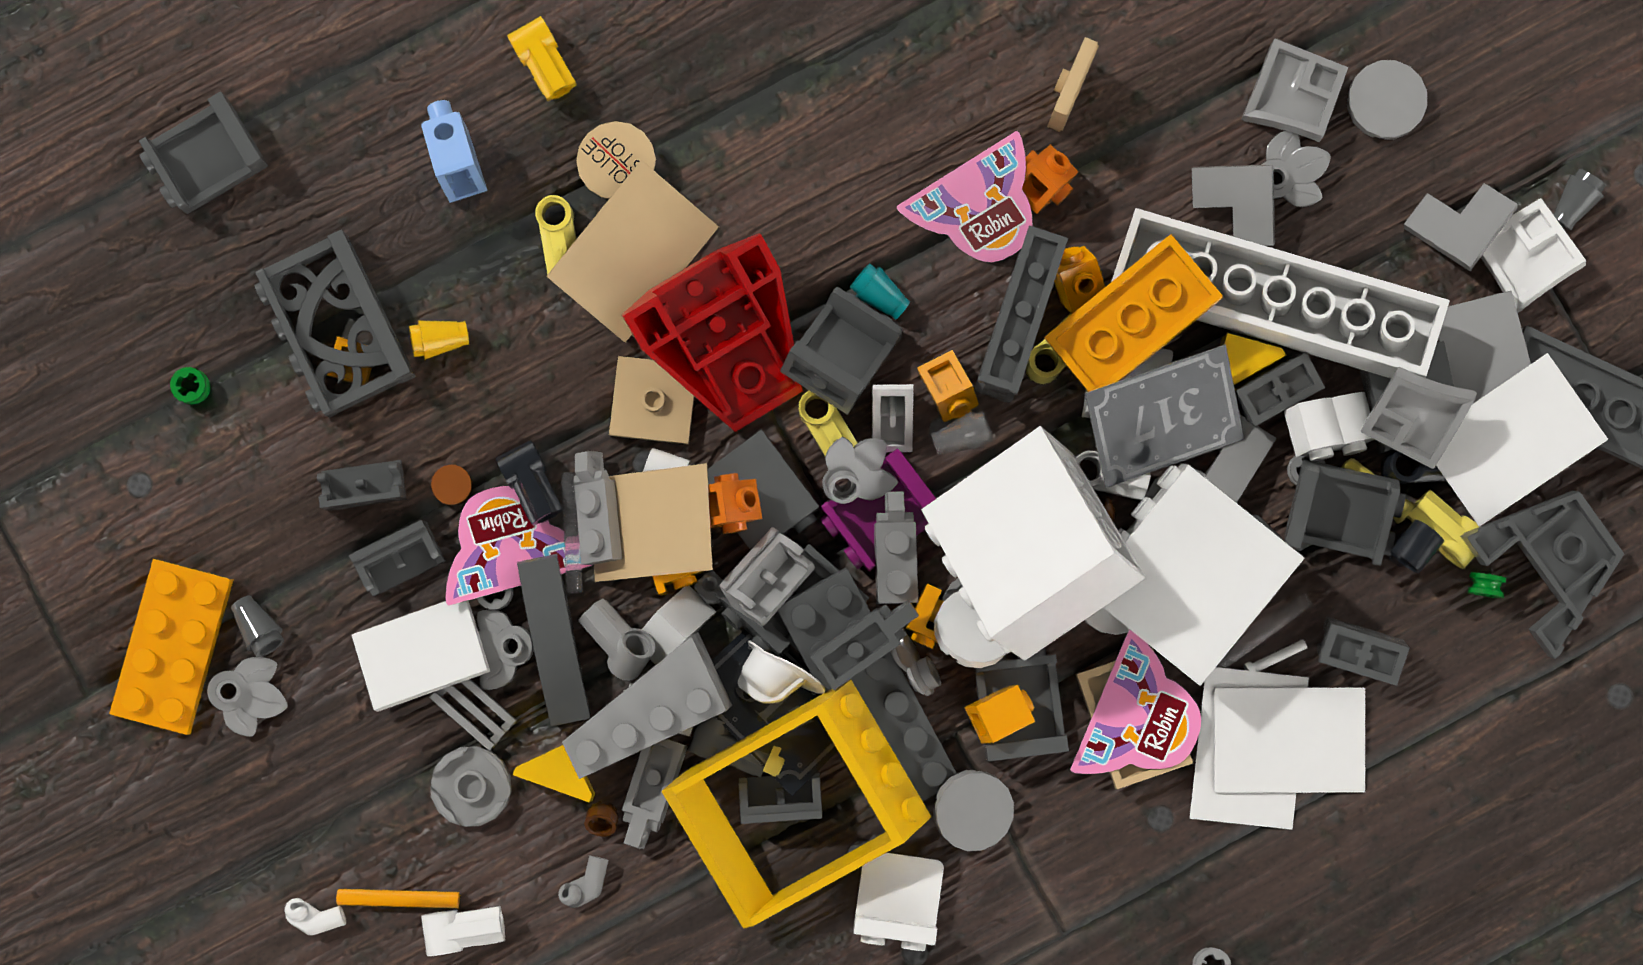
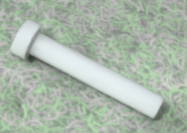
(1275, 657)

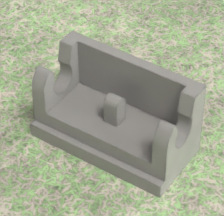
(766, 577)

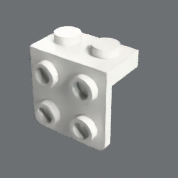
(899, 900)

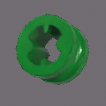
(191, 397)
(1486, 585)

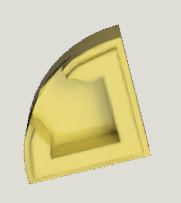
(774, 762)

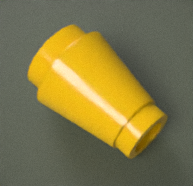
(437, 337)

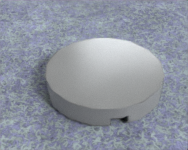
(1387, 99)
(470, 786)
(973, 810)

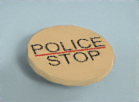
(611, 155)

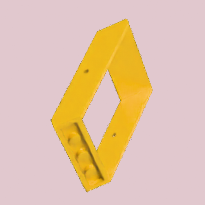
(870, 763)

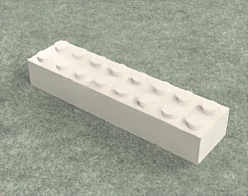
(1301, 299)

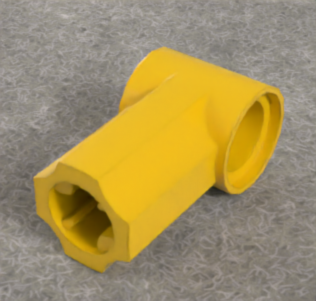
(538, 51)

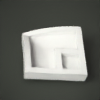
(1532, 254)

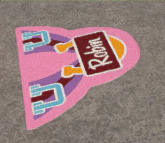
(979, 203)
(492, 541)
(1139, 716)

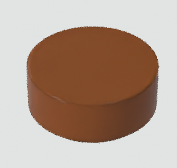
(451, 484)

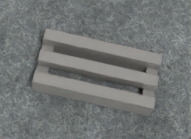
(499, 732)

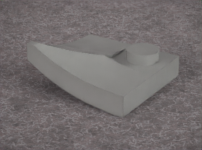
(1295, 91)
(1418, 416)

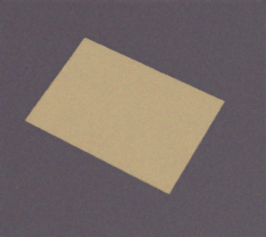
(631, 246)
(661, 523)

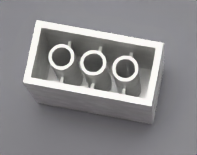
(1031, 545)
(1203, 570)

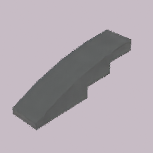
(553, 639)

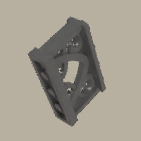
(342, 270)
(1020, 314)

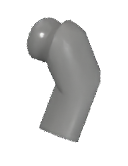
(587, 887)

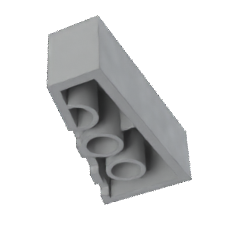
(658, 705)

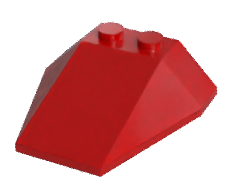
(722, 331)

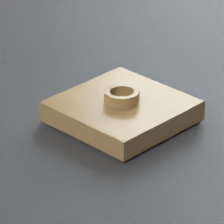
(1071, 83)
(649, 403)

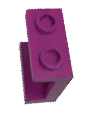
(857, 519)

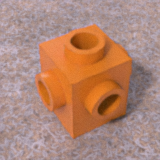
(1047, 178)
(736, 503)

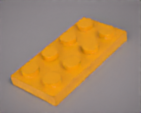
(1134, 316)
(171, 647)

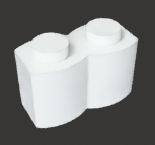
(1328, 426)

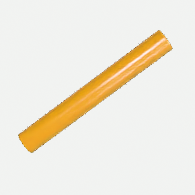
(398, 898)

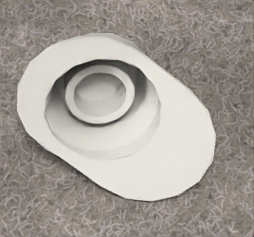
(773, 678)

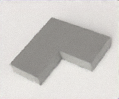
(1245, 189)
(1462, 235)
(1240, 460)

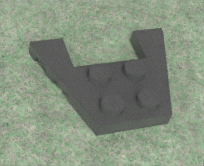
(1566, 549)

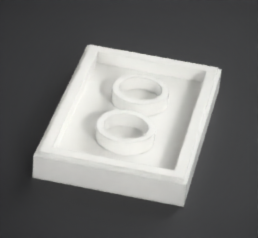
(420, 653)

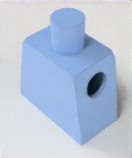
(452, 152)

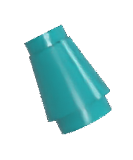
(879, 291)

